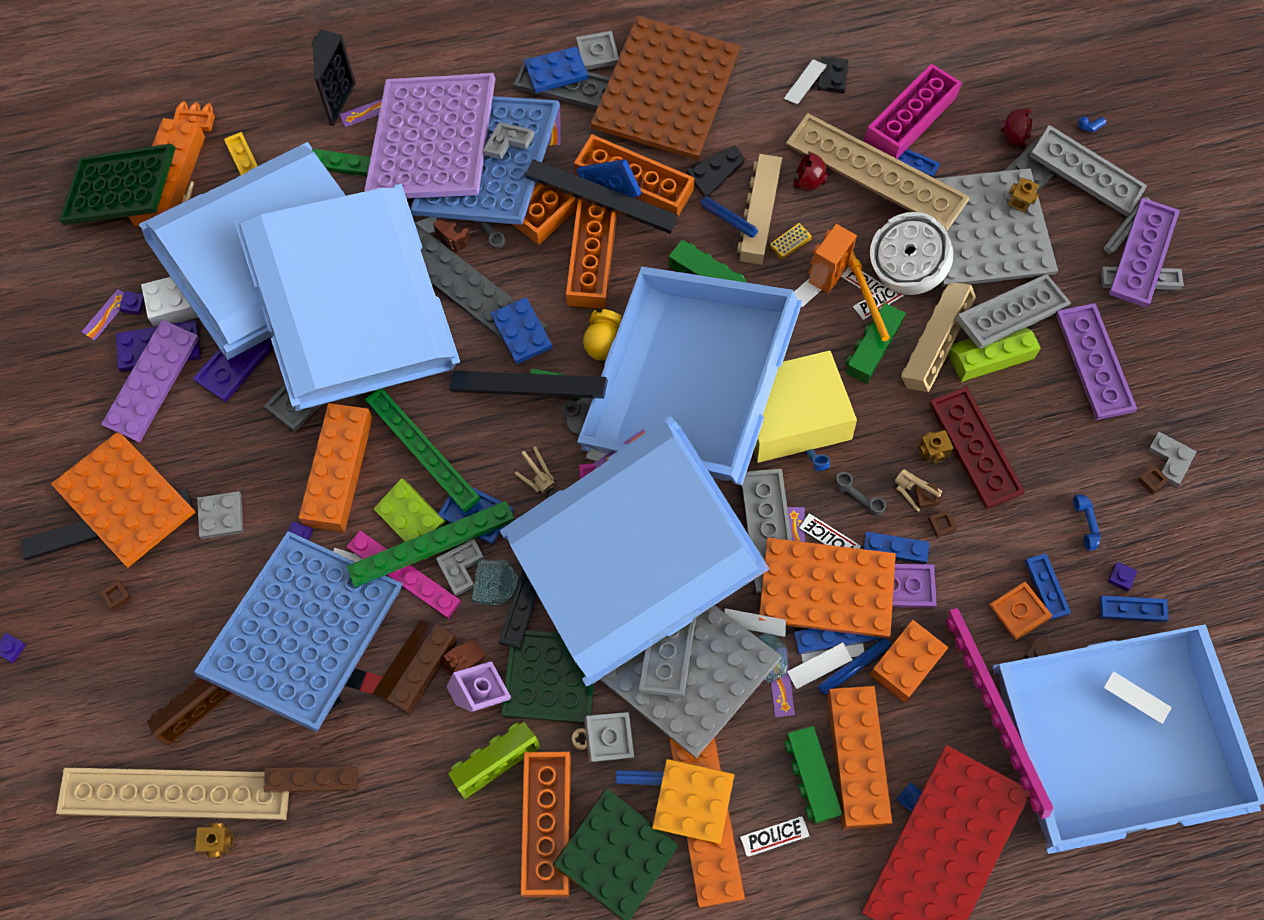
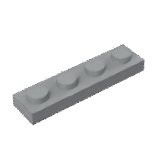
(1168, 278)

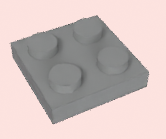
(597, 50)
(220, 515)
(608, 737)

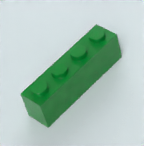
(690, 260)
(872, 348)
(813, 776)

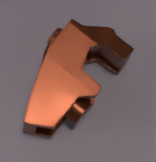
(452, 239)
(463, 657)

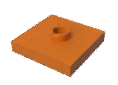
(1020, 610)

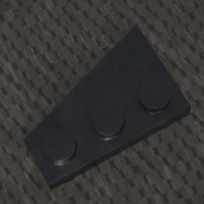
(715, 170)

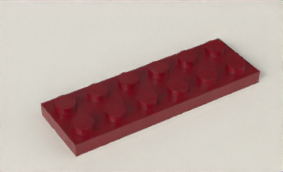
(977, 448)

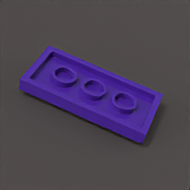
(132, 344)
(225, 376)

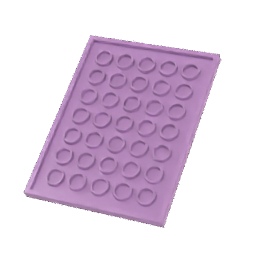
(432, 135)

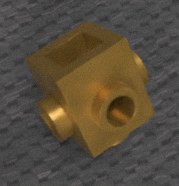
(1023, 194)
(935, 446)
(214, 840)

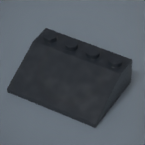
(332, 72)

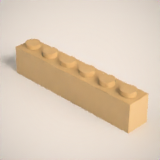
(760, 208)
(937, 337)

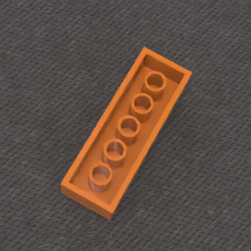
(188, 141)
(659, 183)
(591, 256)
(336, 468)
(859, 758)
(545, 822)

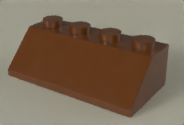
(415, 666)
(186, 710)

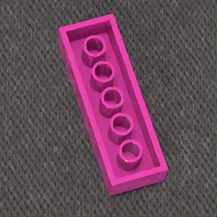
(912, 111)

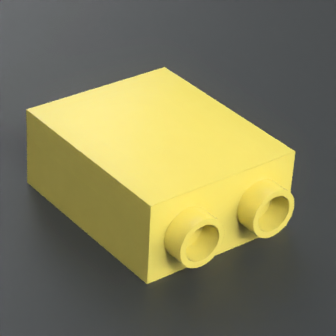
(805, 409)

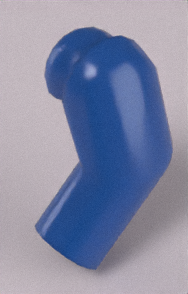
(1085, 125)

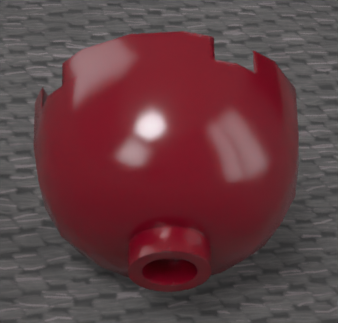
(1018, 127)
(810, 172)

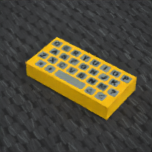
(790, 241)

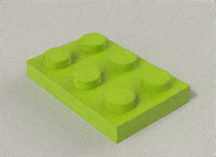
(408, 512)

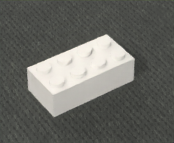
(166, 302)

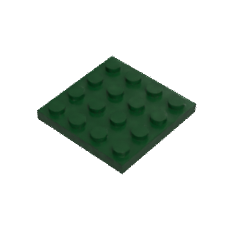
(546, 681)
(615, 855)

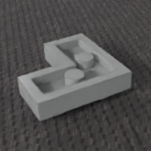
(507, 135)
(1177, 457)
(455, 563)

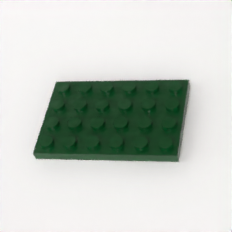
(117, 184)

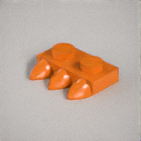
(194, 115)

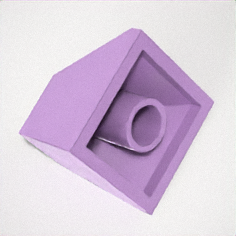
(477, 687)

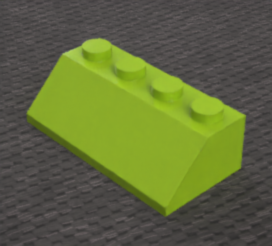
(1012, 350)
(493, 760)

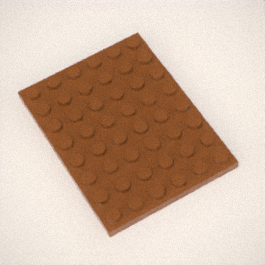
(666, 88)

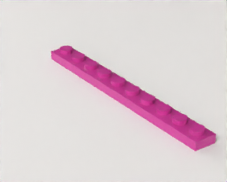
(1000, 718)

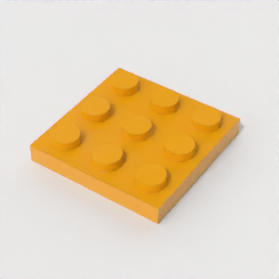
(693, 801)

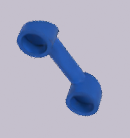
(820, 462)
(1082, 503)

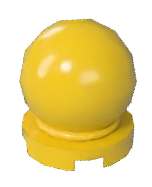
(601, 333)

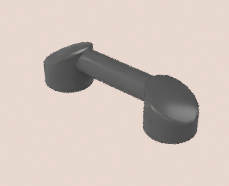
(496, 239)
(874, 507)

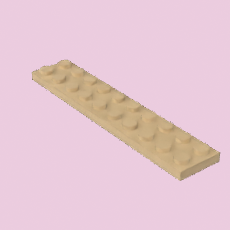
(878, 171)
(169, 794)

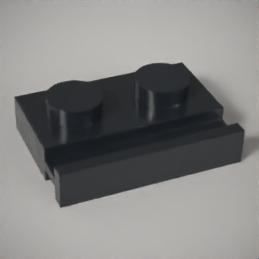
(834, 75)

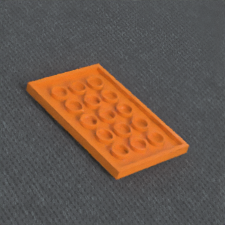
(123, 499)
(828, 587)

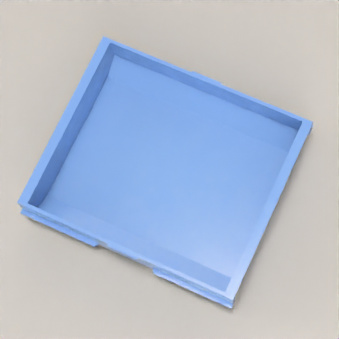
(204, 251)
(346, 296)
(698, 355)
(633, 550)
(1115, 765)

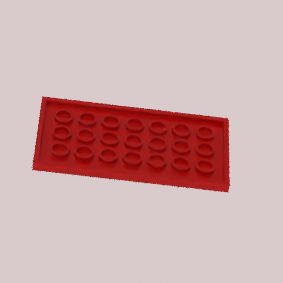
(948, 843)

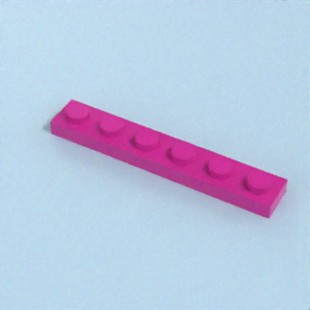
(412, 579)

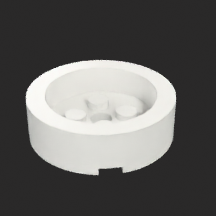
(922, 268)

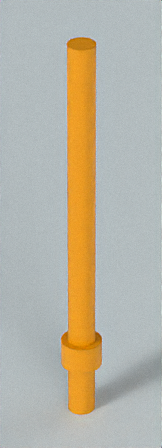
(855, 267)

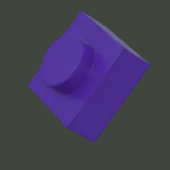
(132, 303)
(300, 530)
(1122, 576)
(10, 647)

